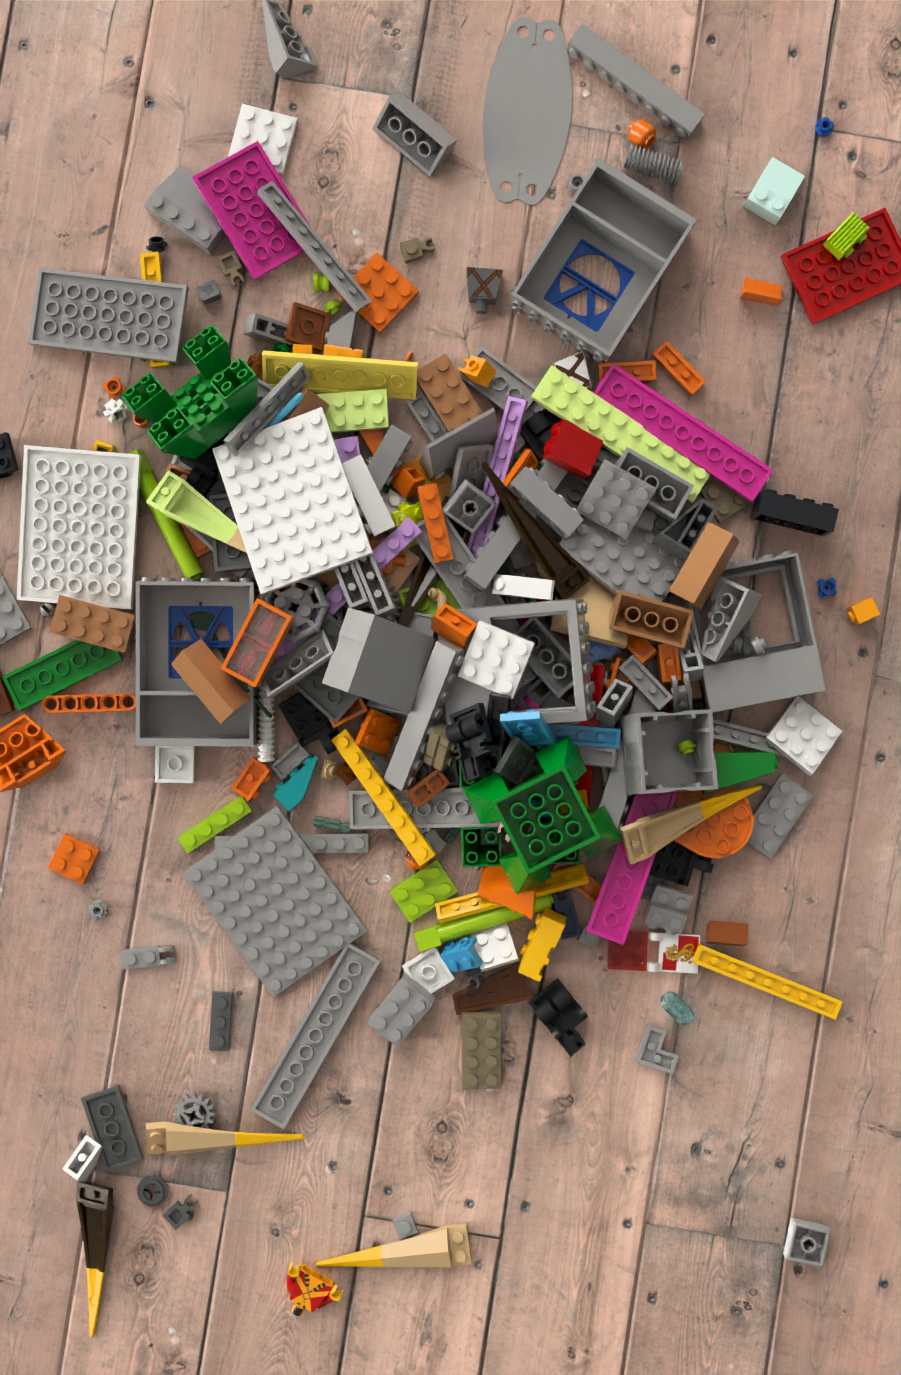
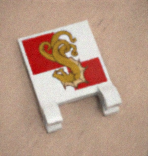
(674, 952)

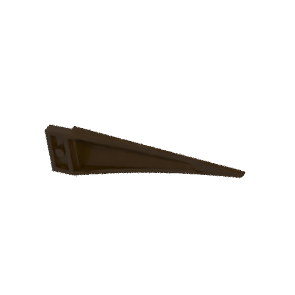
(549, 557)
(425, 576)

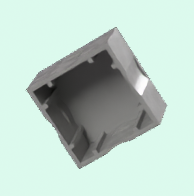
(378, 660)
(653, 755)

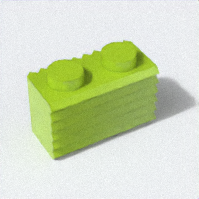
(849, 233)

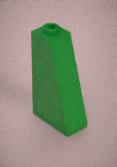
(742, 767)

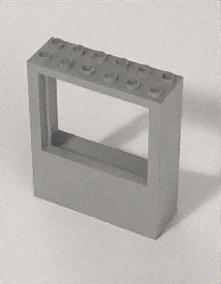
(785, 668)
(466, 693)

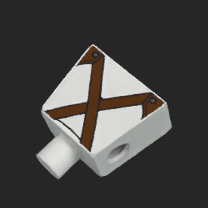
(575, 368)

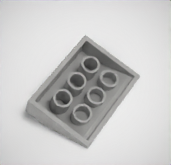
(184, 210)
(442, 453)

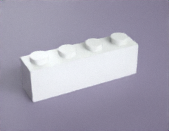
(368, 497)

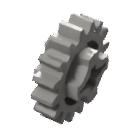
(187, 1111)

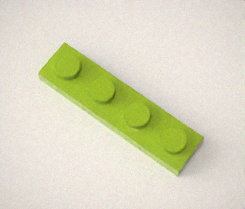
(214, 824)

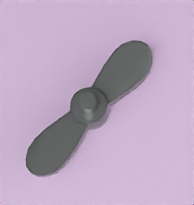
(746, 646)

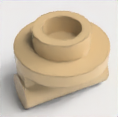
(328, 770)

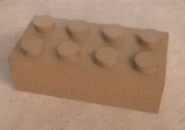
(447, 393)
(94, 624)

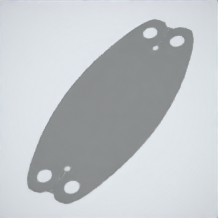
(527, 111)

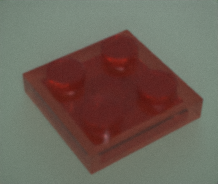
(631, 954)

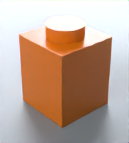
(408, 481)

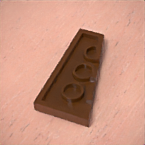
(496, 990)

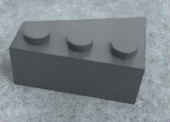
(685, 531)

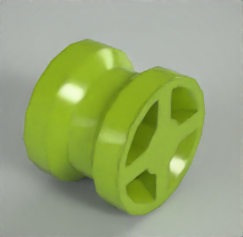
(320, 282)

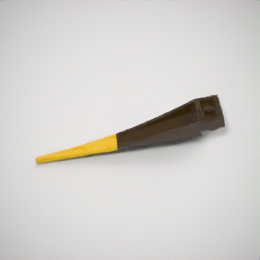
(96, 1217)

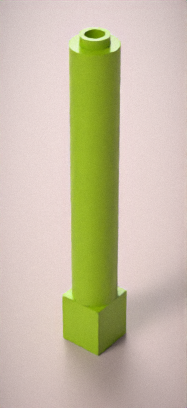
(170, 528)
(438, 934)

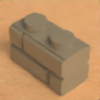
(439, 749)

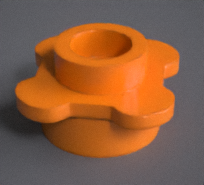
(115, 381)

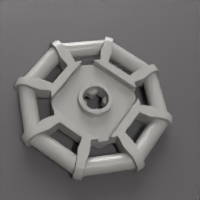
(305, 610)

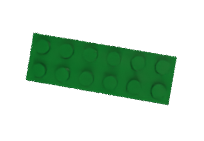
(57, 672)

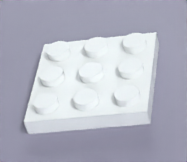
(270, 129)
(496, 659)
(803, 735)

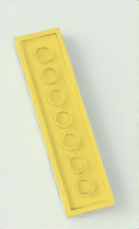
(344, 374)

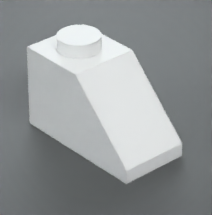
(83, 1159)

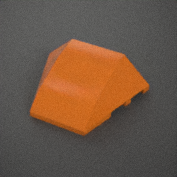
(26, 753)
(498, 889)

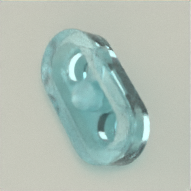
(677, 1008)

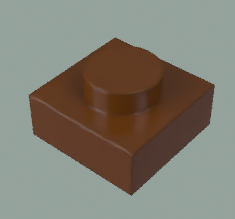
(346, 773)

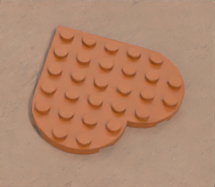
(722, 832)

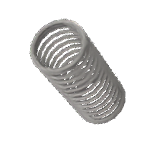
(631, 153)

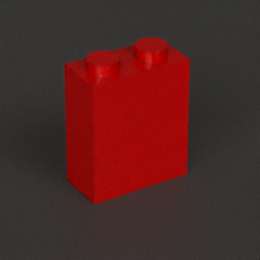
(572, 449)

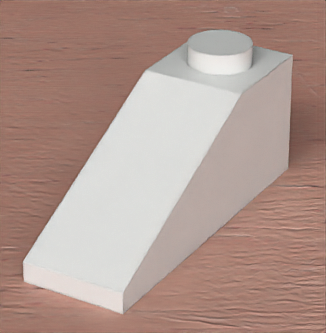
(523, 587)

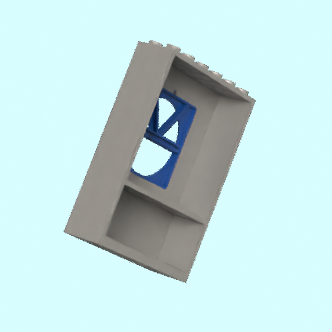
(612, 220)
(165, 704)

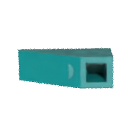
(295, 789)

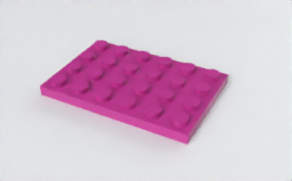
(247, 221)

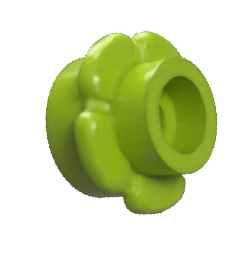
(332, 307)
(686, 747)

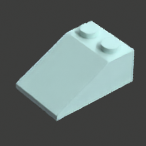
(774, 191)

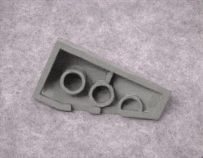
(285, 48)
(730, 611)

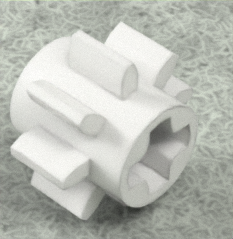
(116, 410)

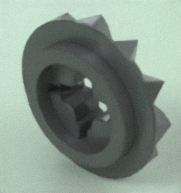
(145, 1195)

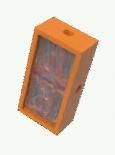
(258, 642)

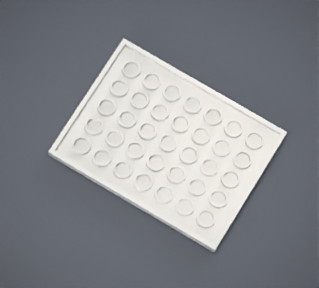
(293, 502)
(78, 526)

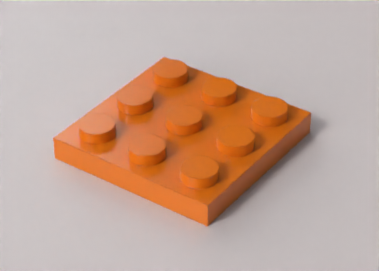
(386, 289)

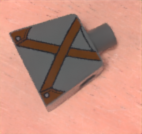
(483, 287)

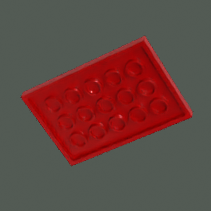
(835, 285)

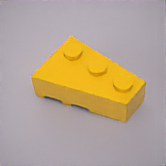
(541, 943)

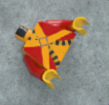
(310, 1289)

